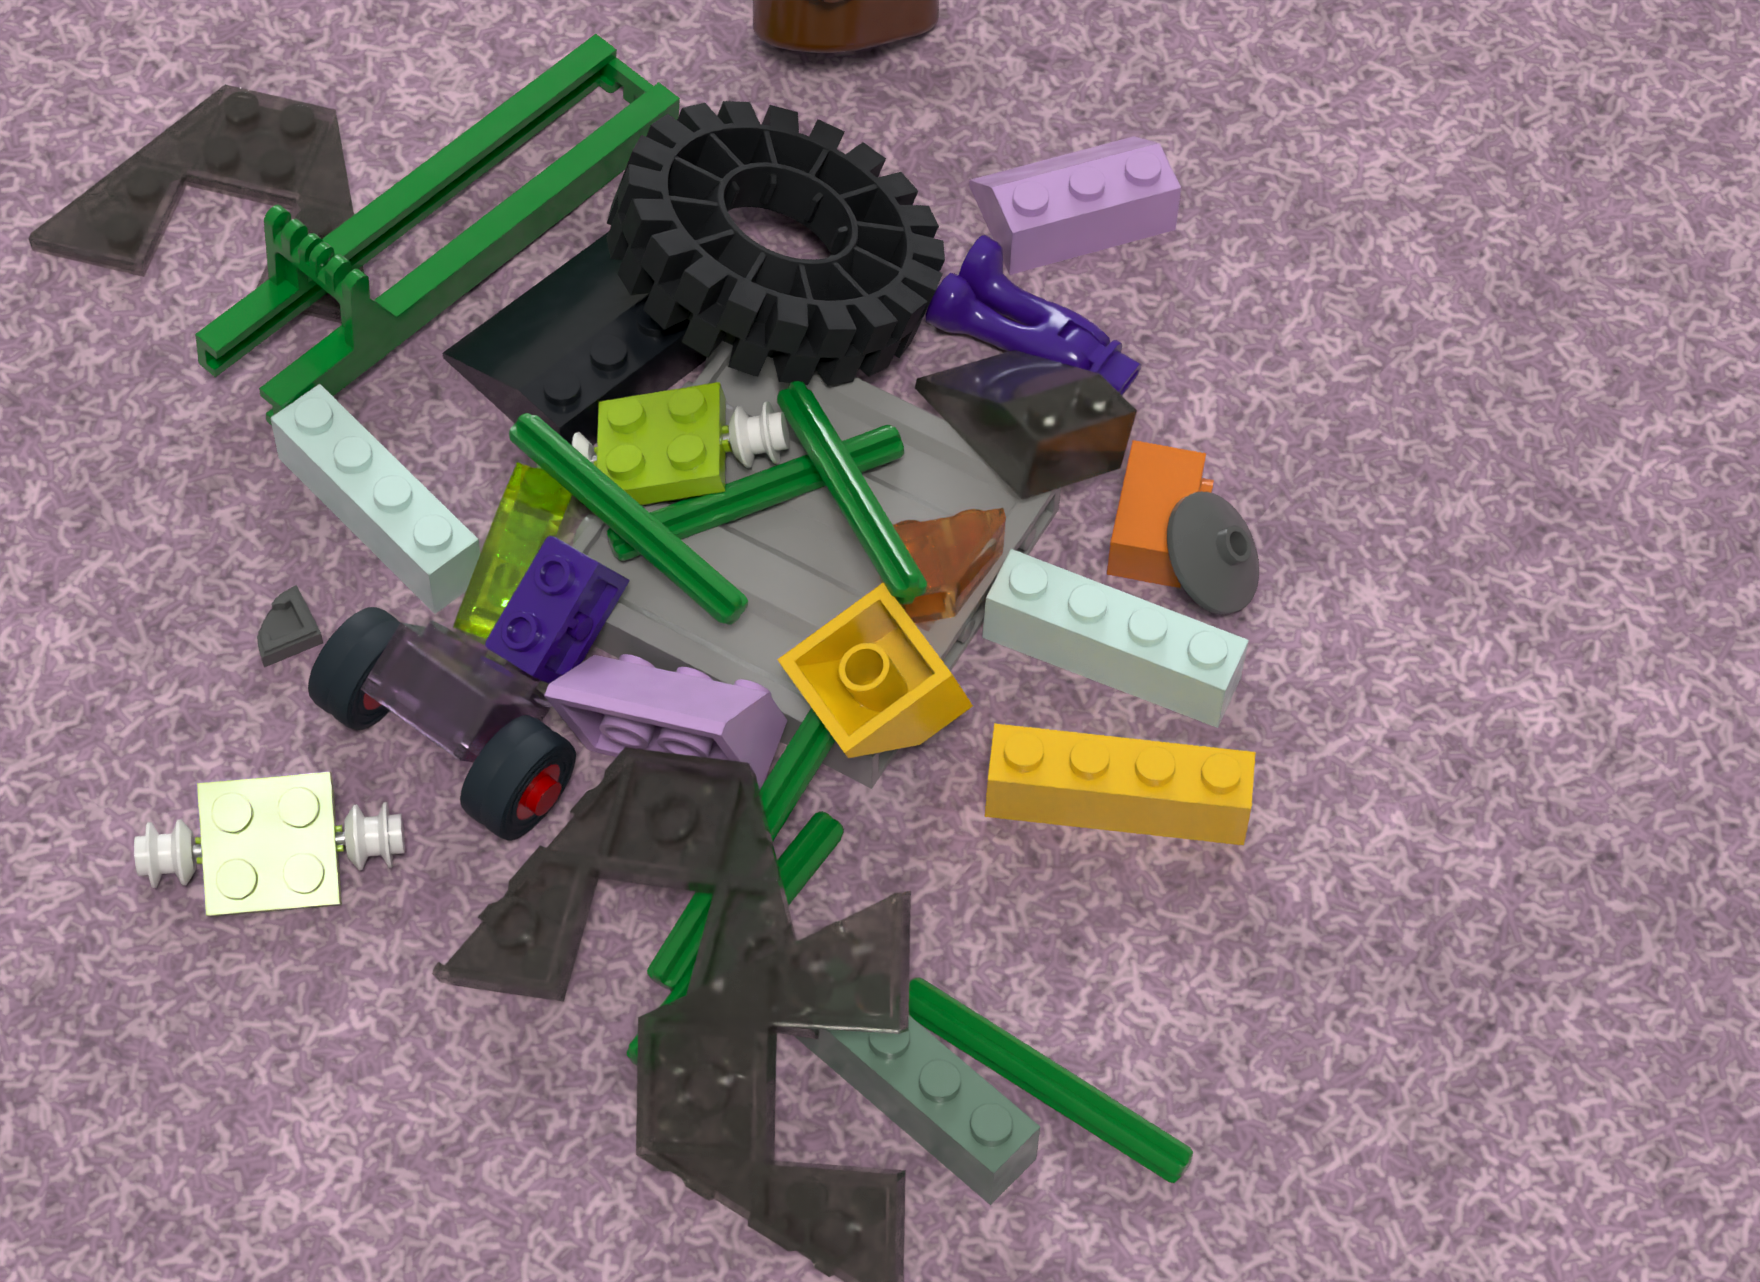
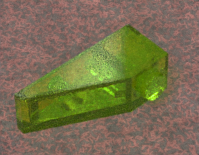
(527, 514)

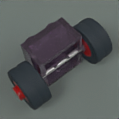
(459, 701)

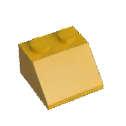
(875, 678)

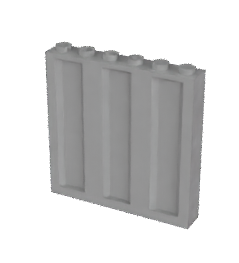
(801, 555)

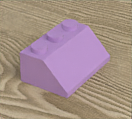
(1079, 202)
(660, 710)

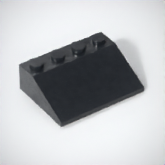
(571, 346)

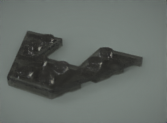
(227, 145)
(646, 823)
(713, 1091)

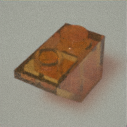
(952, 557)

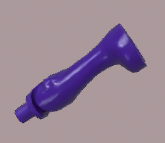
(981, 292)

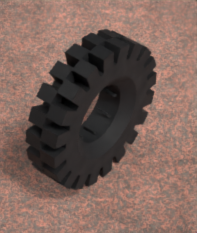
(803, 313)

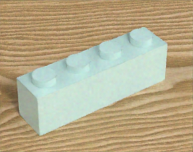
(376, 497)
(1114, 638)

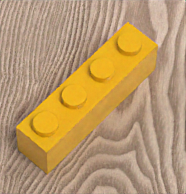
(1120, 784)

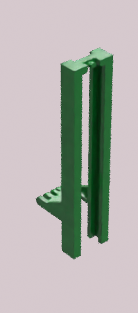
(308, 267)

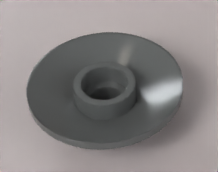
(1213, 553)

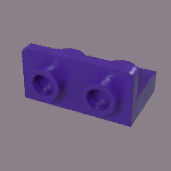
(556, 611)

